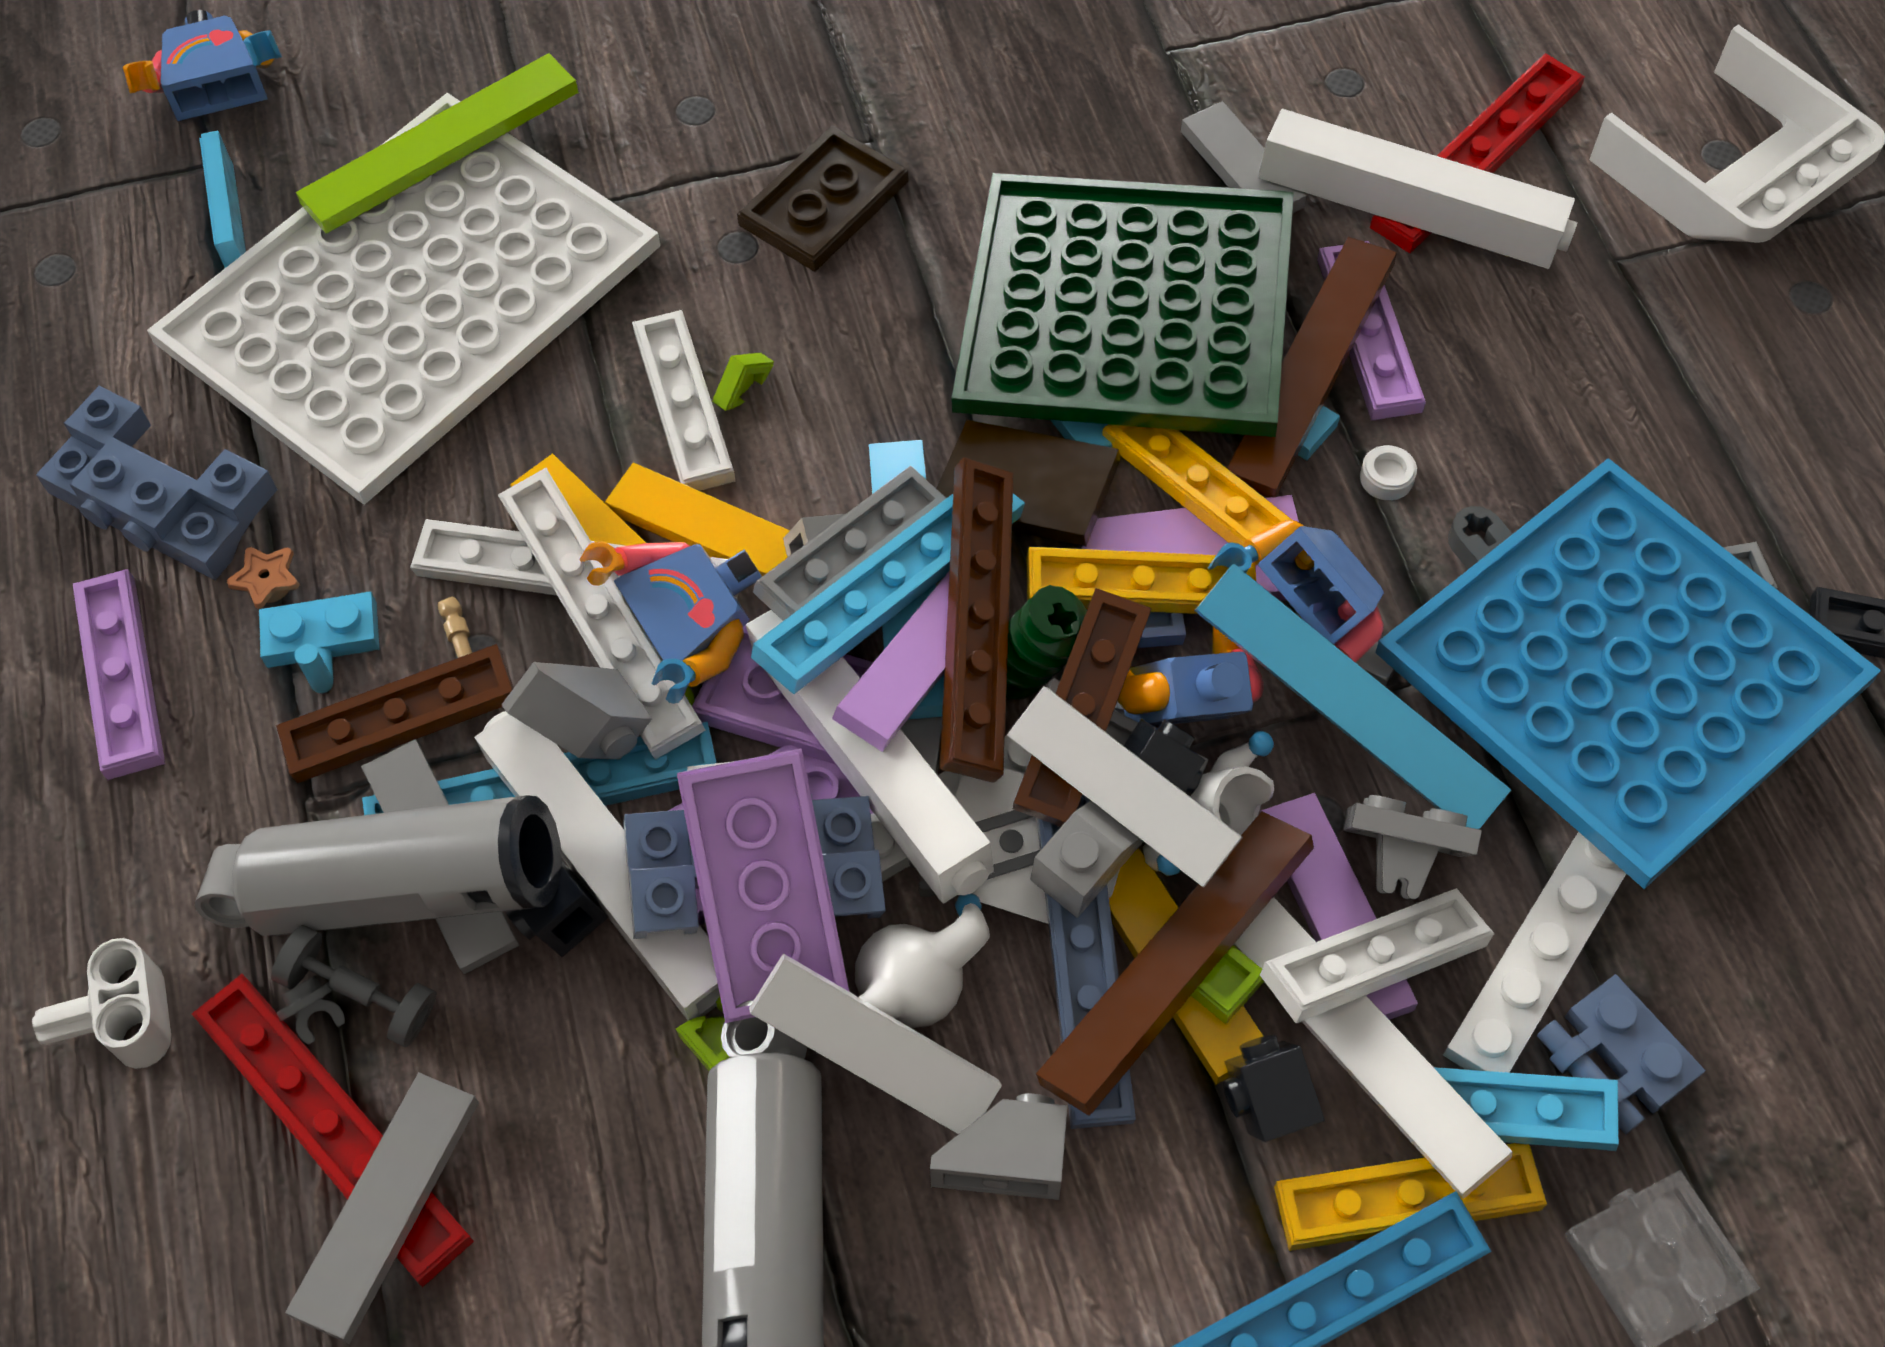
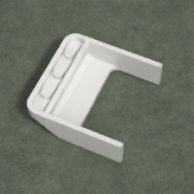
(1775, 182)

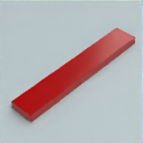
(1499, 131)
(318, 1112)

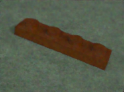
(1092, 687)
(395, 713)

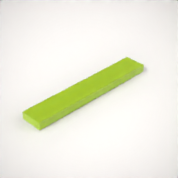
(436, 143)

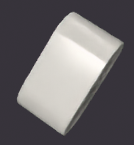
(115, 1007)

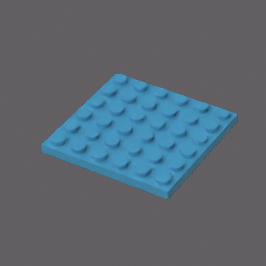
(1626, 669)

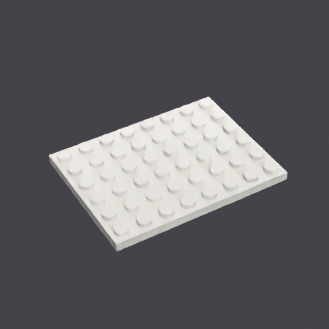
(407, 314)

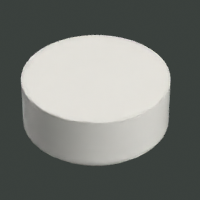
(1388, 472)

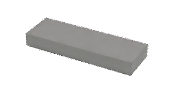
(1231, 150)

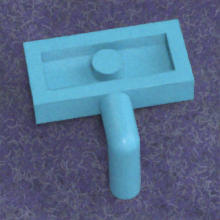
(318, 631)

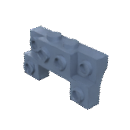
(147, 499)
(666, 879)

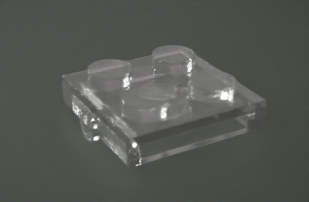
(1661, 1261)

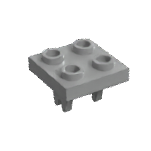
(1409, 842)

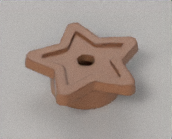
(265, 589)

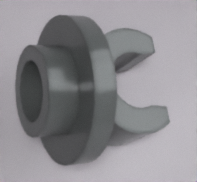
(306, 1000)

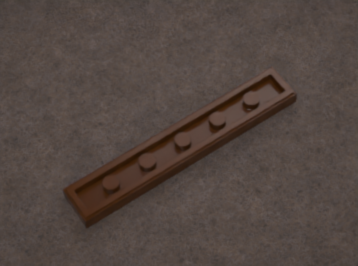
(1315, 362)
(977, 622)
(1173, 964)

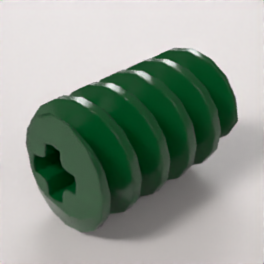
(1041, 639)

